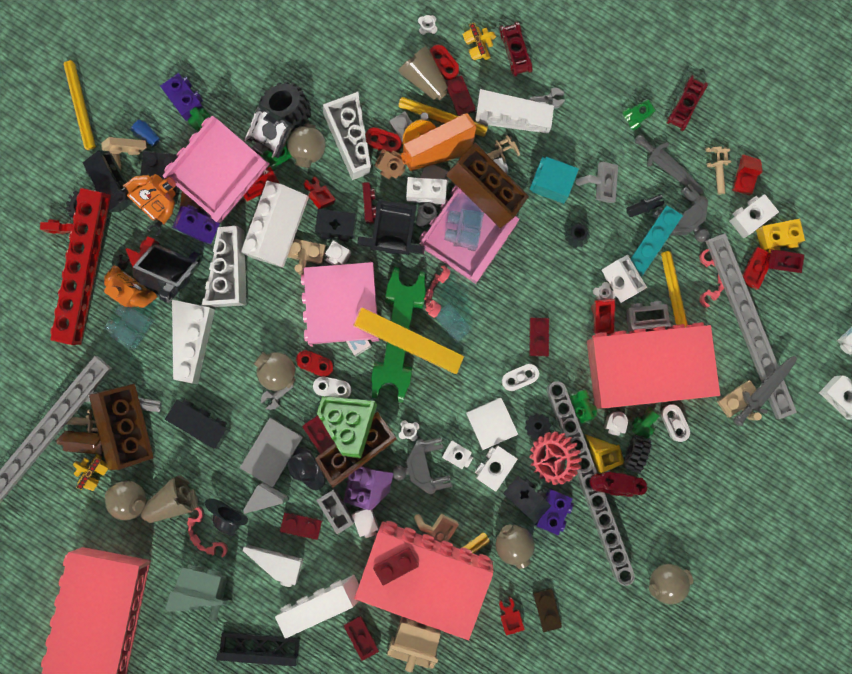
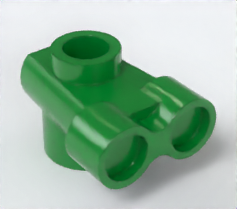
(635, 116)
(198, 117)
(274, 162)
(583, 409)
(643, 425)

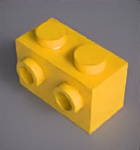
(780, 235)

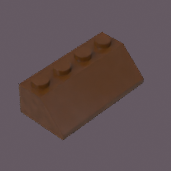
(487, 185)
(121, 427)
(338, 467)

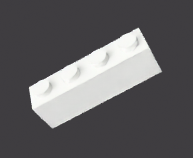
(274, 224)

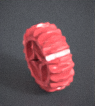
(553, 443)

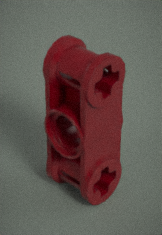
(518, 60)
(681, 113)
(618, 484)

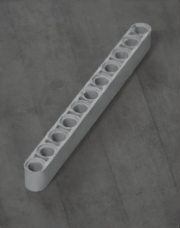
(603, 508)

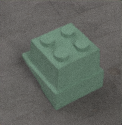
(198, 589)

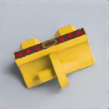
(474, 34)
(86, 479)

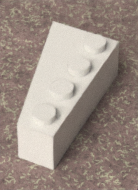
(513, 112)
(347, 128)
(227, 270)
(190, 338)
(319, 607)

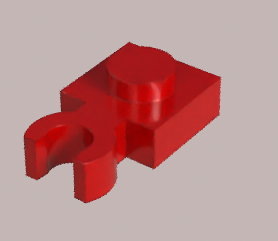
(319, 195)
(55, 227)
(511, 619)

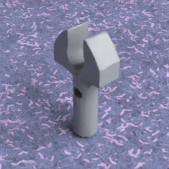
(550, 98)
(276, 396)

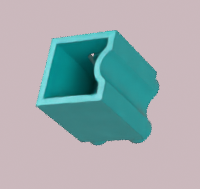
(553, 179)

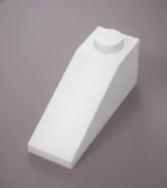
(276, 564)

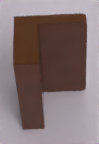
(80, 442)

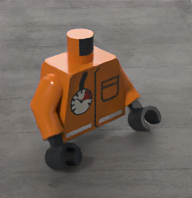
(152, 196)
(125, 288)

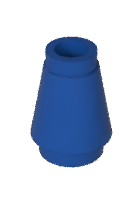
(144, 132)

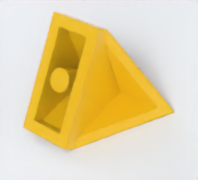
(604, 454)

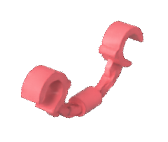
(714, 295)
(433, 307)
(195, 539)

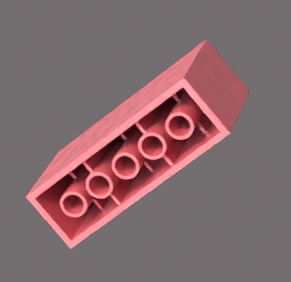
(653, 365)
(440, 592)
(95, 613)

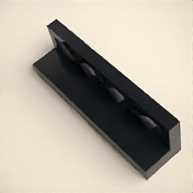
(256, 656)

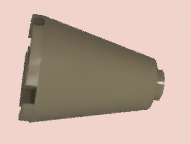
(425, 74)
(170, 501)

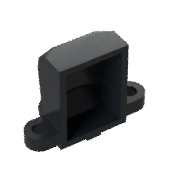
(393, 229)
(165, 270)

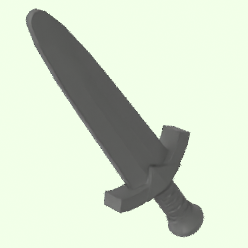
(667, 163)
(766, 389)

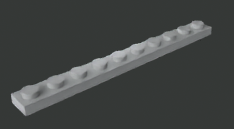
(749, 321)
(52, 424)

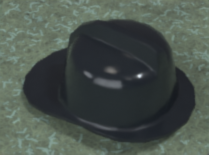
(306, 469)
(224, 517)

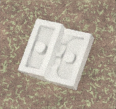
(491, 423)

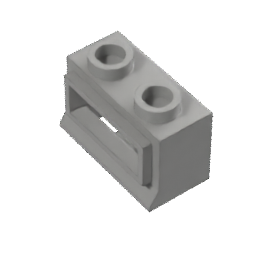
(648, 324)

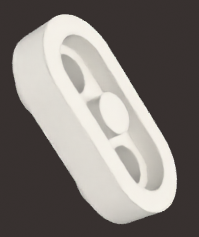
(520, 377)
(332, 387)
(675, 422)

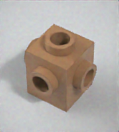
(385, 160)

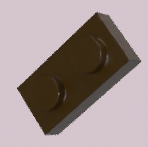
(547, 610)

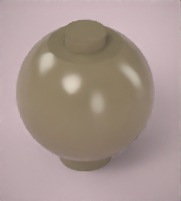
(306, 145)
(275, 371)
(125, 500)
(515, 546)
(670, 583)

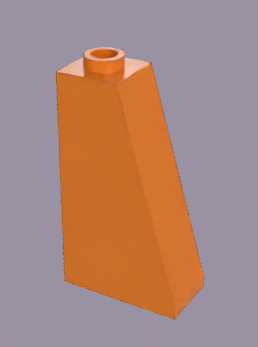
(440, 144)

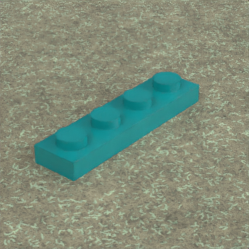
(655, 239)

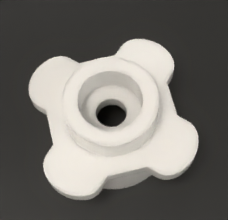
(427, 20)
(604, 288)
(405, 426)

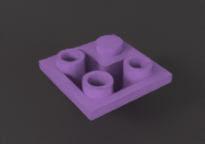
(367, 487)

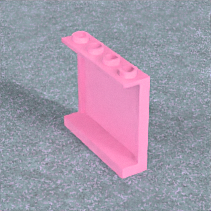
(216, 168)
(464, 261)
(334, 299)

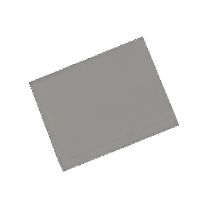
(264, 497)

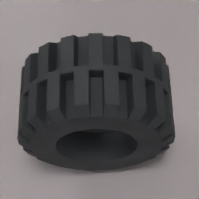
(287, 96)

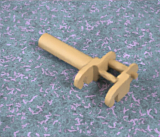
(499, 153)
(719, 167)
(84, 421)

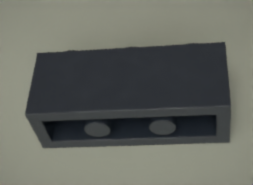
(106, 178)
(198, 423)

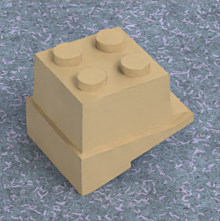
(415, 644)

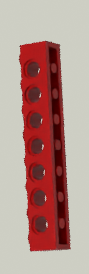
(88, 260)

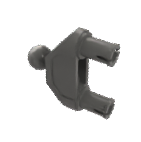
(692, 217)
(418, 467)

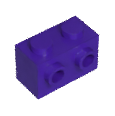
(181, 96)
(195, 224)
(555, 516)

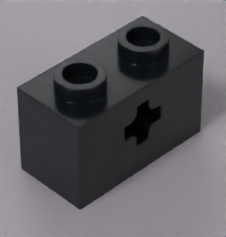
(329, 218)
(527, 499)

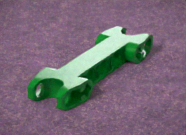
(393, 367)

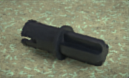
(644, 206)

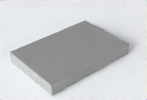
(271, 452)

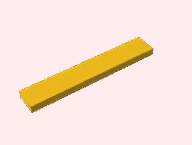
(408, 340)

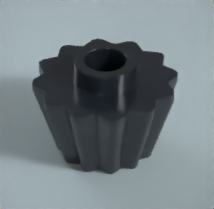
(572, 239)
(534, 433)

